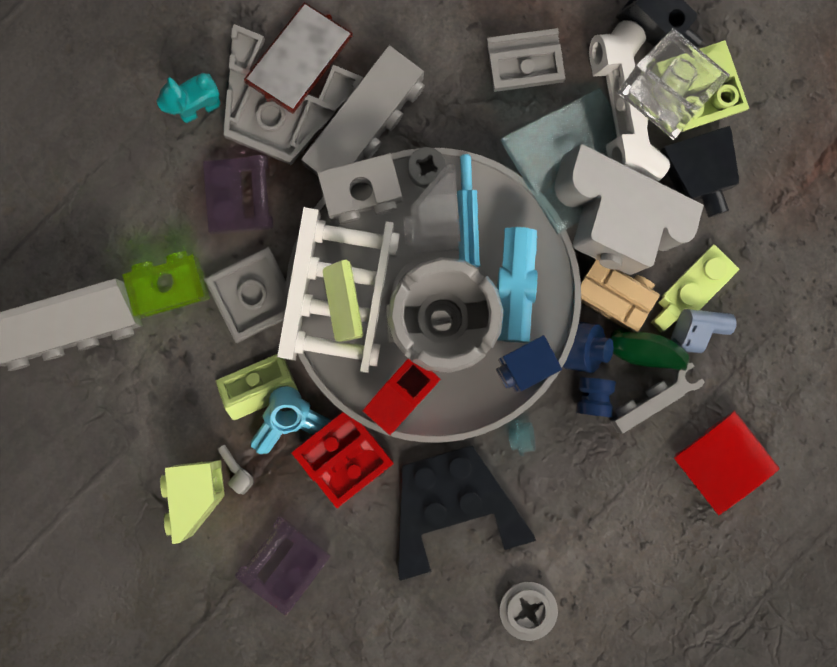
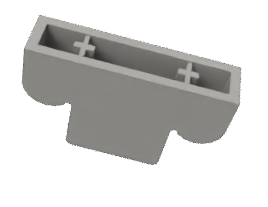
(623, 211)

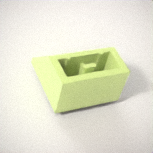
(729, 97)
(192, 495)

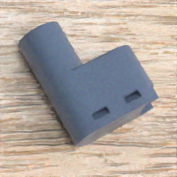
(696, 327)

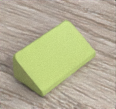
(342, 301)
(252, 386)

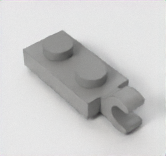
(658, 397)

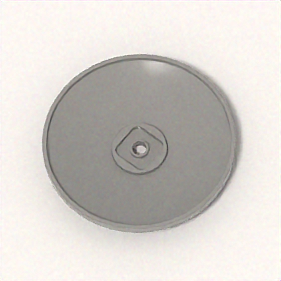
(471, 398)

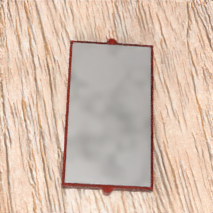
(298, 58)

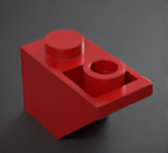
(400, 395)

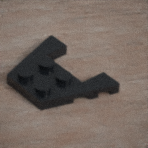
(450, 492)

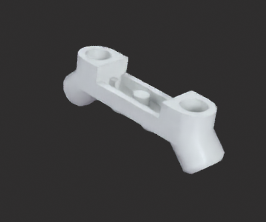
(614, 57)

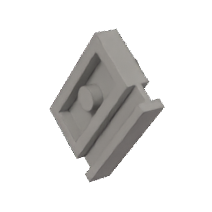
(525, 60)

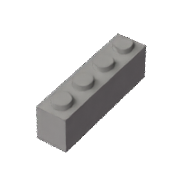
(367, 113)

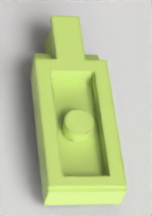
(695, 286)

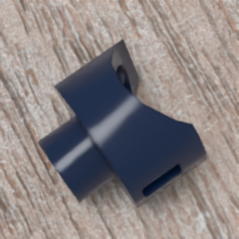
(589, 348)

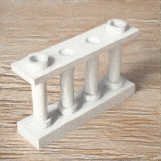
(310, 267)

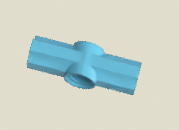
(517, 283)

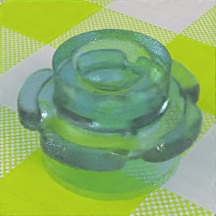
(522, 437)

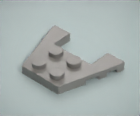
(267, 125)

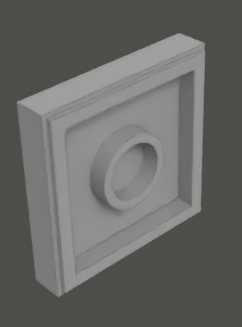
(250, 294)

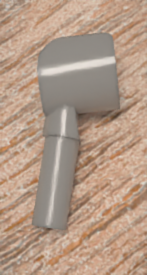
(242, 479)

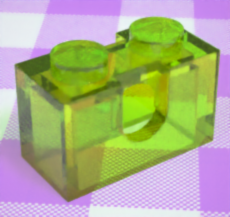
(187, 285)

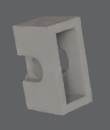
(375, 172)

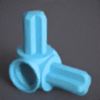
(284, 422)

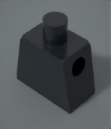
(660, 17)
(704, 168)

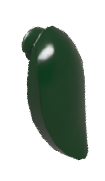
(648, 350)

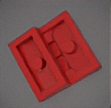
(342, 458)
(726, 463)

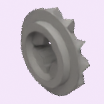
(545, 613)

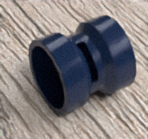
(595, 397)

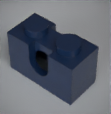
(528, 365)

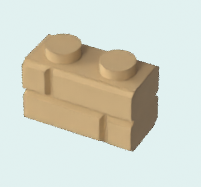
(618, 295)

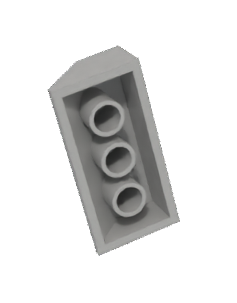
(65, 322)

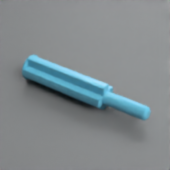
(468, 215)

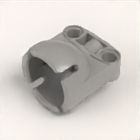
(460, 292)

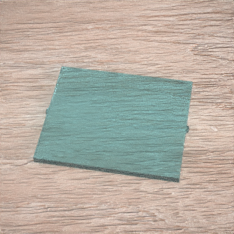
(541, 146)

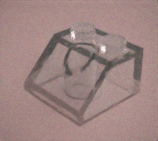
(673, 83)
(435, 216)

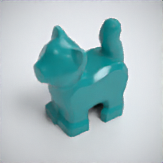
(189, 97)

